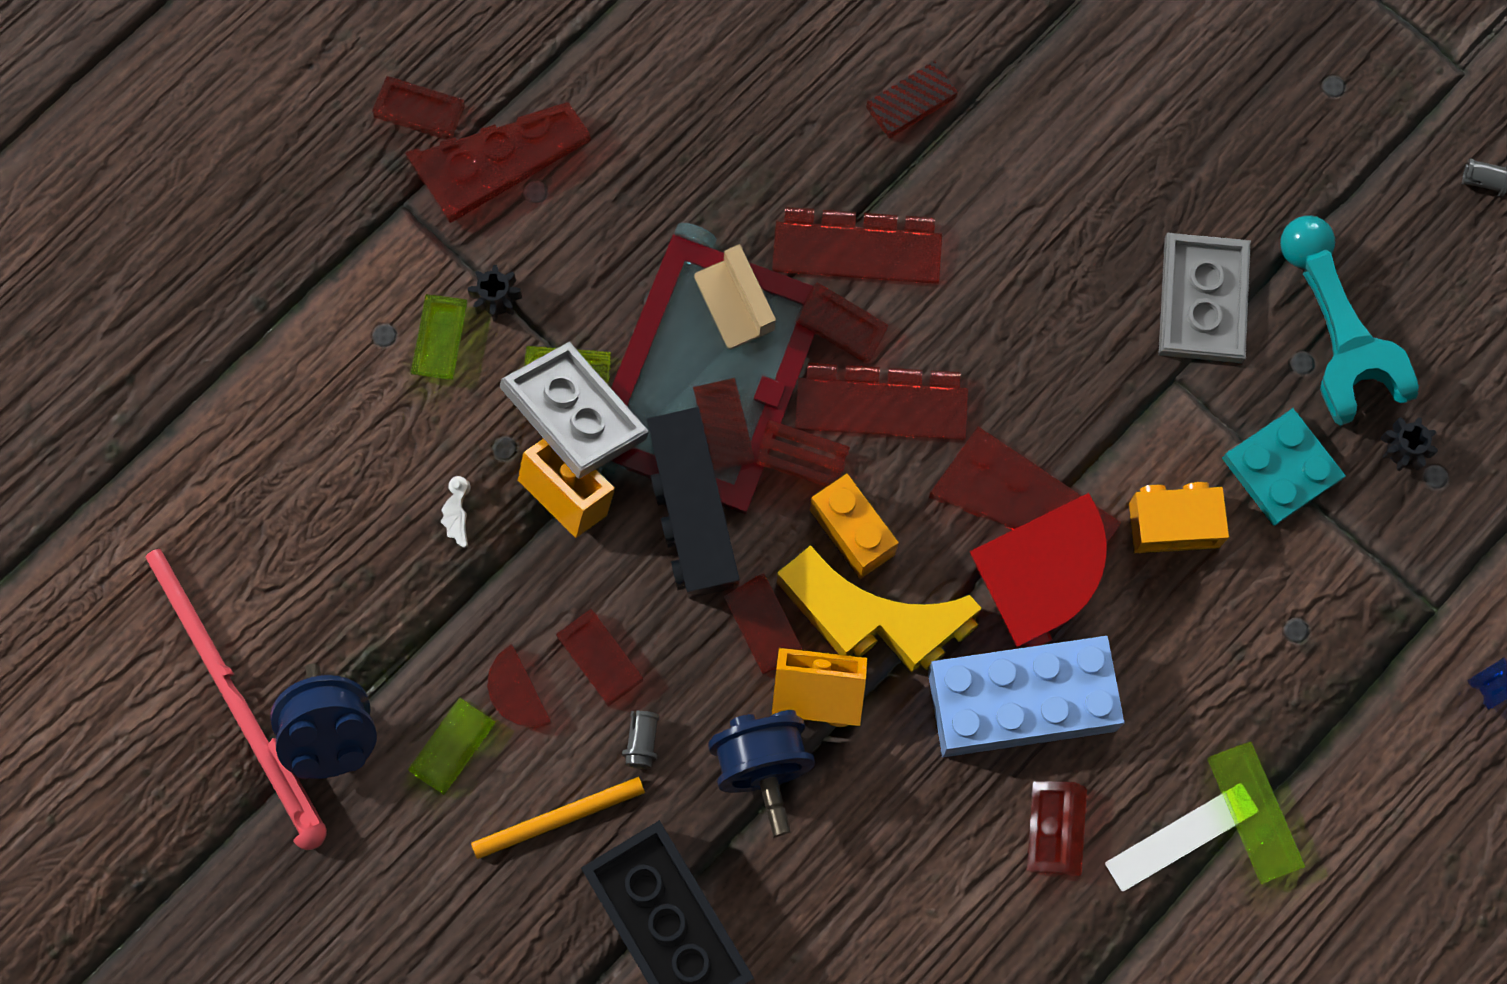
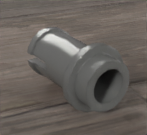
(1485, 176)
(641, 740)

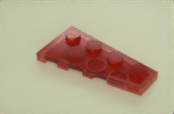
(483, 165)
(1004, 485)

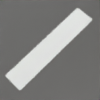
(1170, 843)

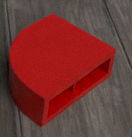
(1045, 569)

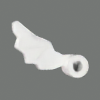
(454, 515)

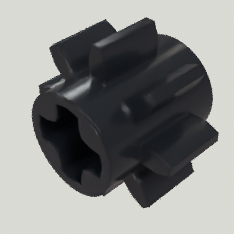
(504, 298)
(1398, 444)

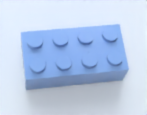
(1025, 696)

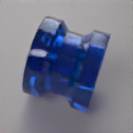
(1492, 683)

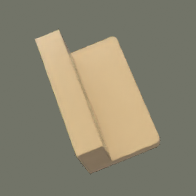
(735, 299)

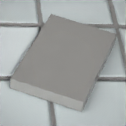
(1204, 298)
(574, 409)

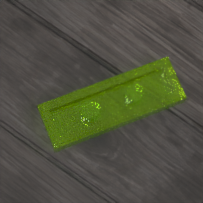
(1256, 812)

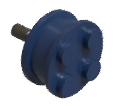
(323, 726)
(760, 757)

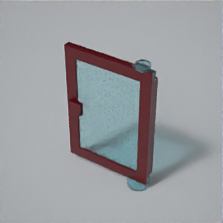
(682, 349)

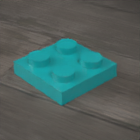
(1283, 467)

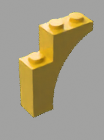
(853, 616)

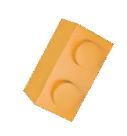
(571, 500)
(1178, 518)
(853, 526)
(820, 686)

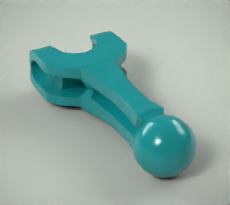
(1356, 354)

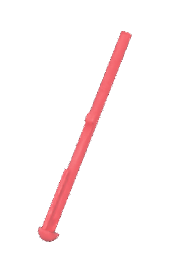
(287, 786)

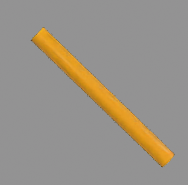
(557, 817)

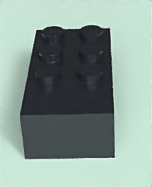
(693, 503)
(664, 913)

